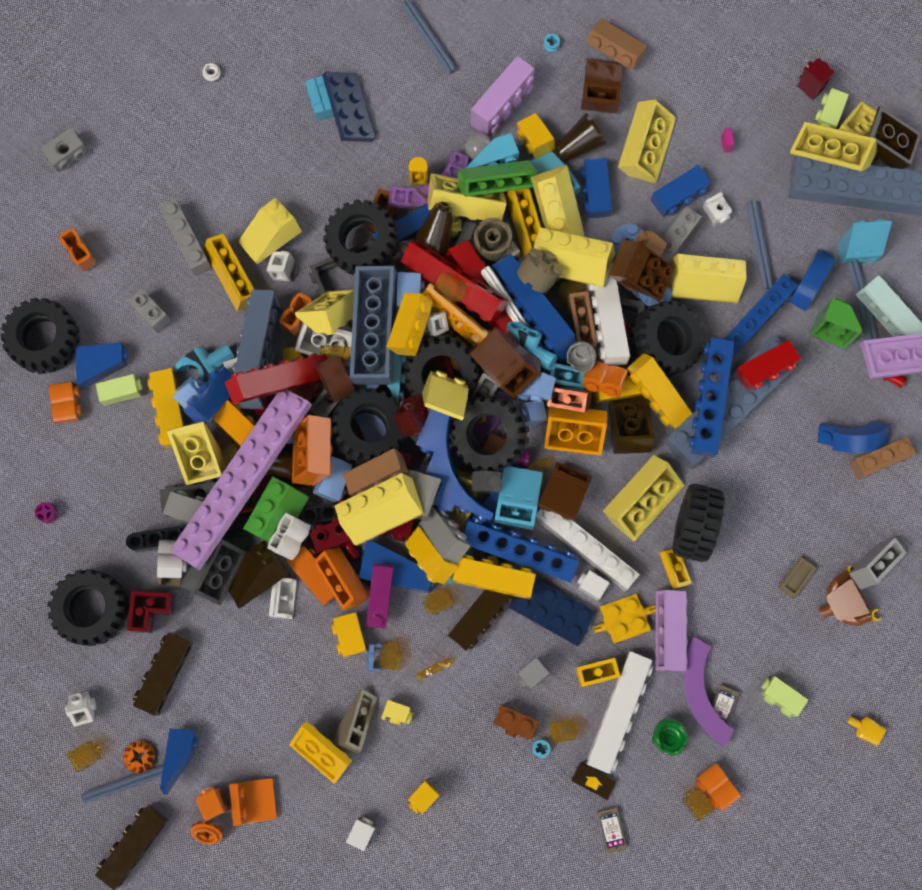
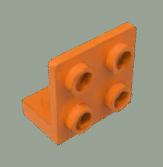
(253, 801)

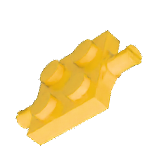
(624, 619)

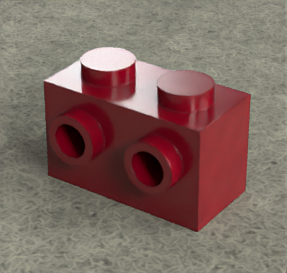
(815, 78)
(329, 536)

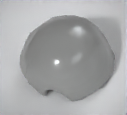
(476, 143)
(581, 356)

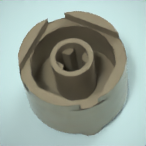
(489, 249)
(539, 270)

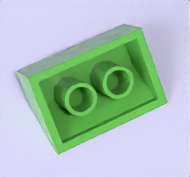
(837, 324)
(272, 506)

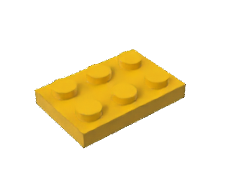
(320, 752)

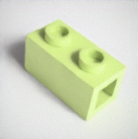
(833, 105)
(119, 389)
(783, 696)

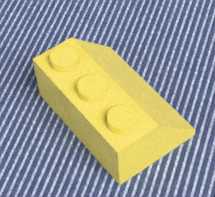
(328, 311)

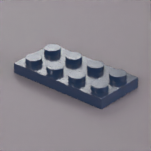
(348, 106)
(555, 612)

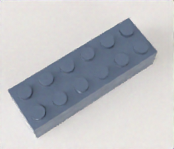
(372, 324)
(258, 337)

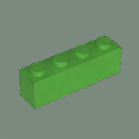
(496, 178)

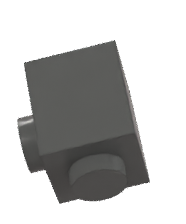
(486, 481)

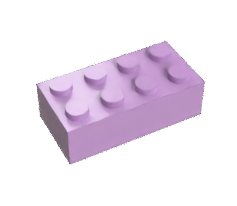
(502, 97)

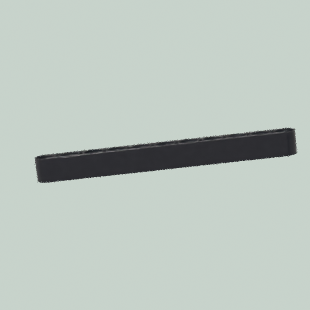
(166, 533)

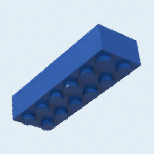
(535, 309)

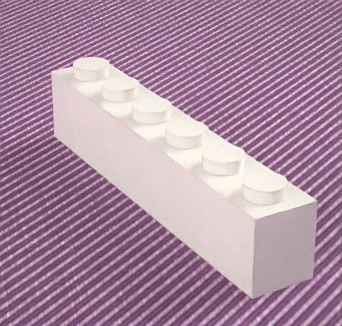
(609, 323)
(588, 548)
(619, 712)

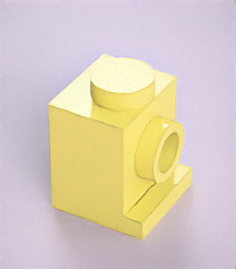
(397, 713)

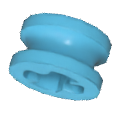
(548, 47)
(538, 754)

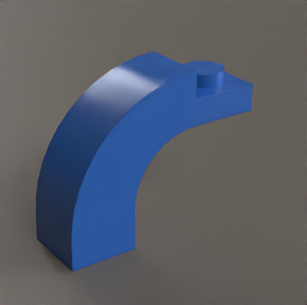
(812, 279)
(854, 440)

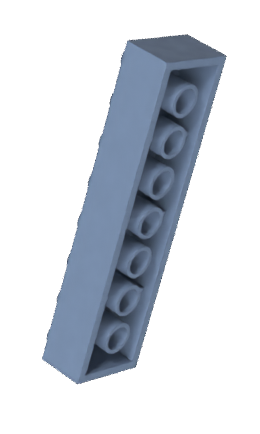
(869, 189)
(737, 406)

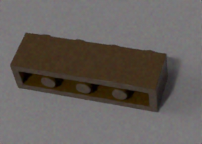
(477, 618)
(163, 673)
(131, 847)

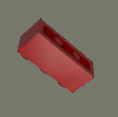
(768, 366)

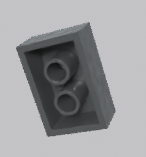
(216, 574)

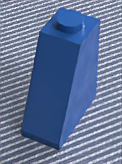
(98, 362)

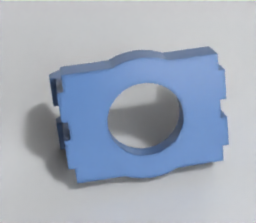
(370, 658)

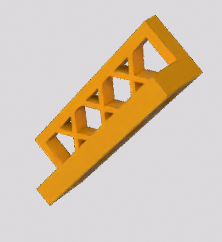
(456, 317)

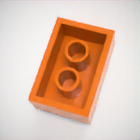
(312, 450)

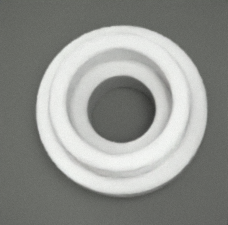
(210, 67)

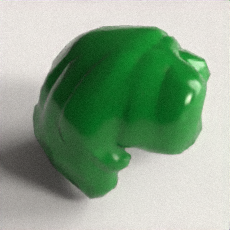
(670, 736)

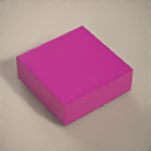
(727, 140)

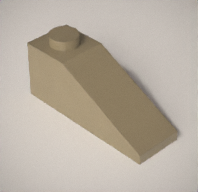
(354, 725)

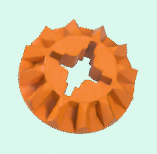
(147, 760)
(201, 830)

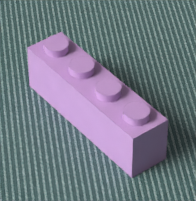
(671, 631)

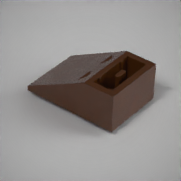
(602, 86)
(641, 269)
(506, 362)
(565, 491)

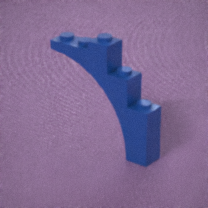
(452, 492)

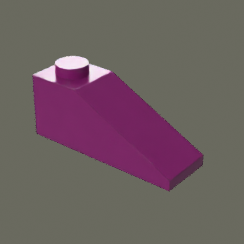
(380, 596)

